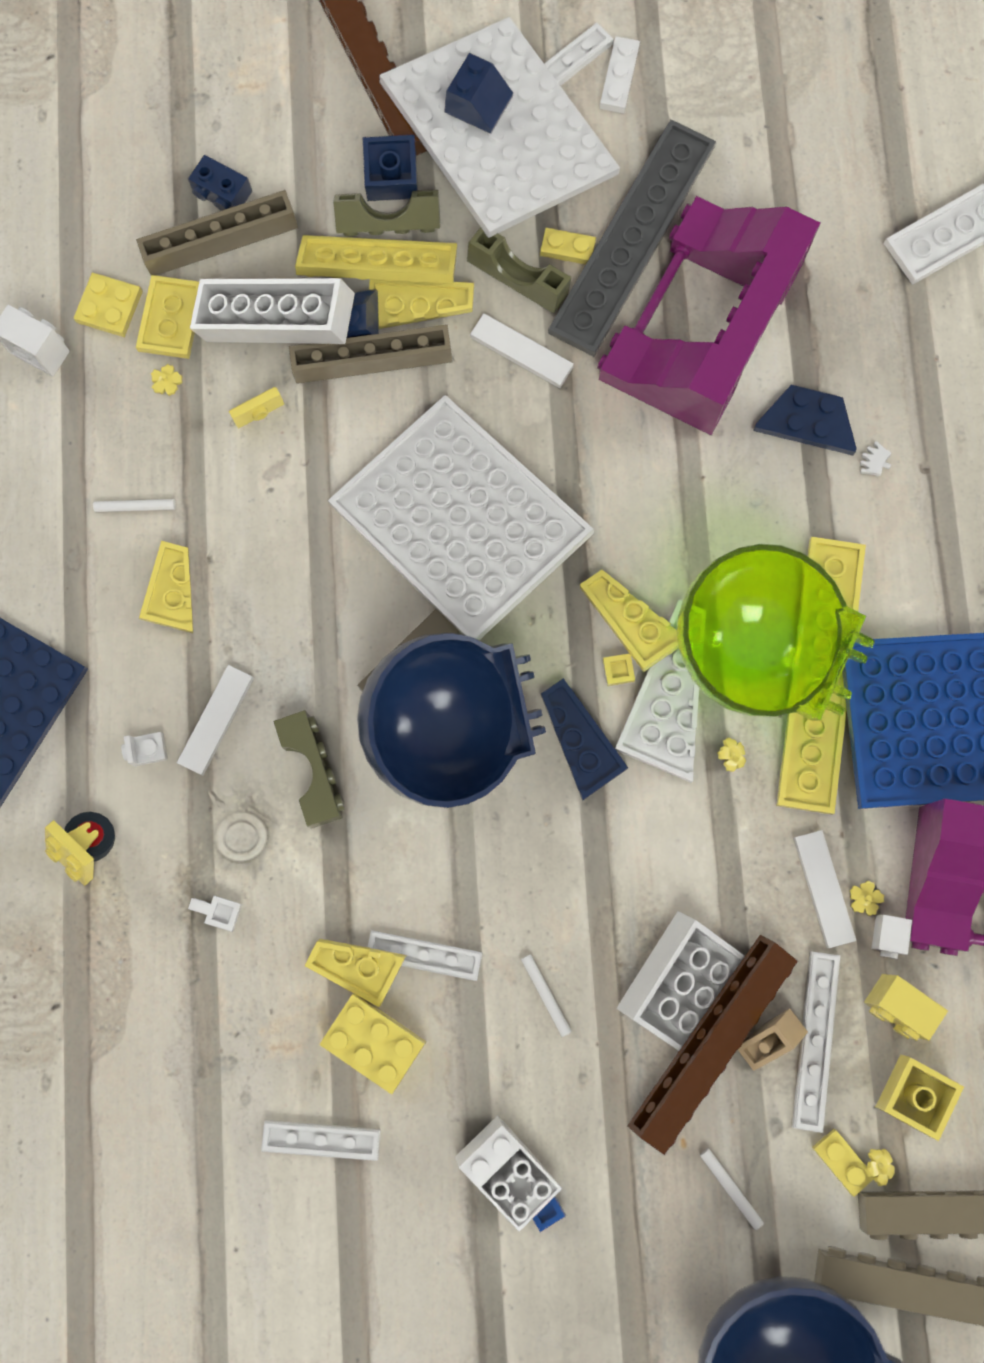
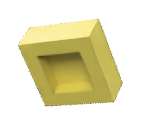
(618, 669)

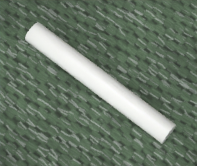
(134, 505)
(546, 995)
(732, 1189)

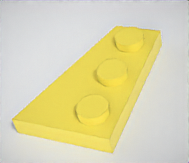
(169, 589)
(356, 968)

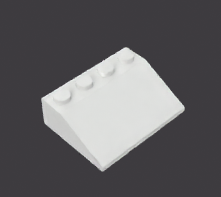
(680, 980)

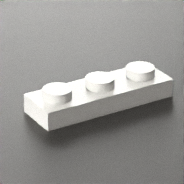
(619, 74)

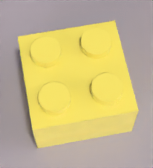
(906, 1007)
(919, 1097)

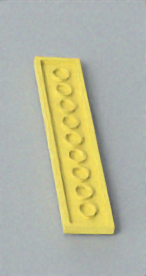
(815, 747)

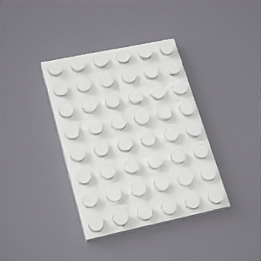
(537, 149)
(460, 518)

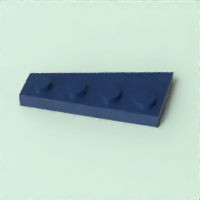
(584, 745)

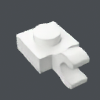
(220, 912)

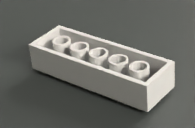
(273, 310)

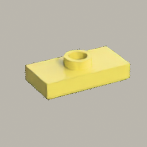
(257, 407)

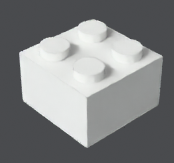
(32, 340)

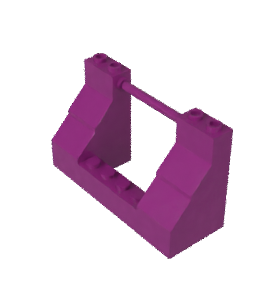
(698, 379)
(946, 876)

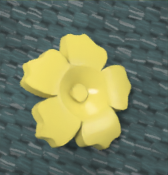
(166, 380)
(732, 754)
(865, 898)
(880, 1166)

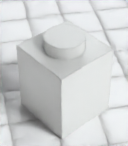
(891, 936)

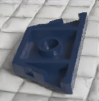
(809, 419)

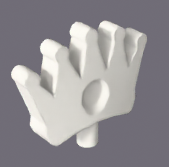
(875, 460)

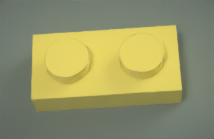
(567, 246)
(843, 1162)

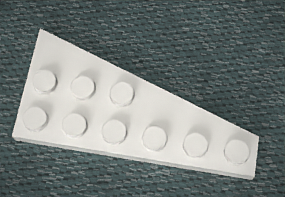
(664, 717)

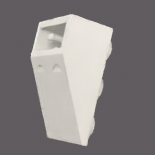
(507, 1173)

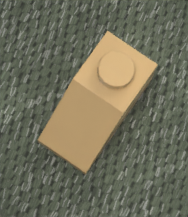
(773, 1039)

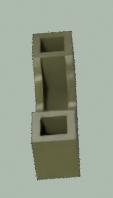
(356, 216)
(541, 285)
(319, 802)

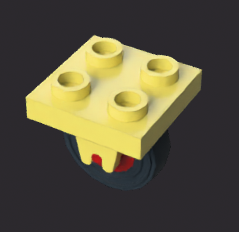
(80, 844)

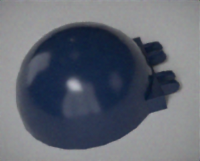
(446, 718)
(790, 1324)

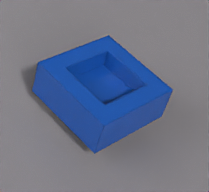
(549, 1214)

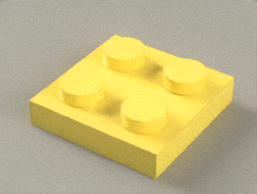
(108, 304)

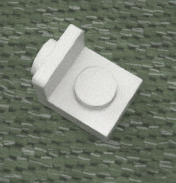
(144, 749)

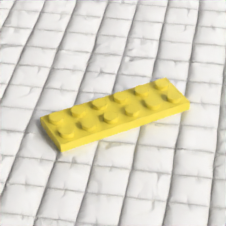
(376, 259)

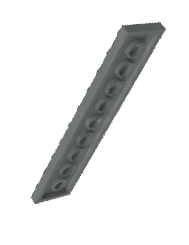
(631, 238)

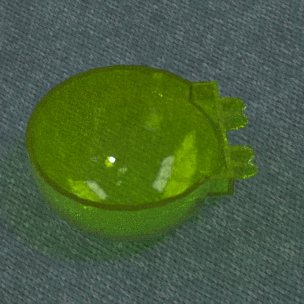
(769, 633)

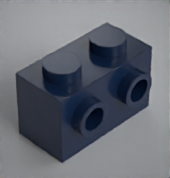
(219, 184)

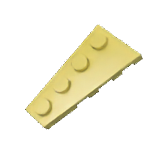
(421, 301)
(636, 626)

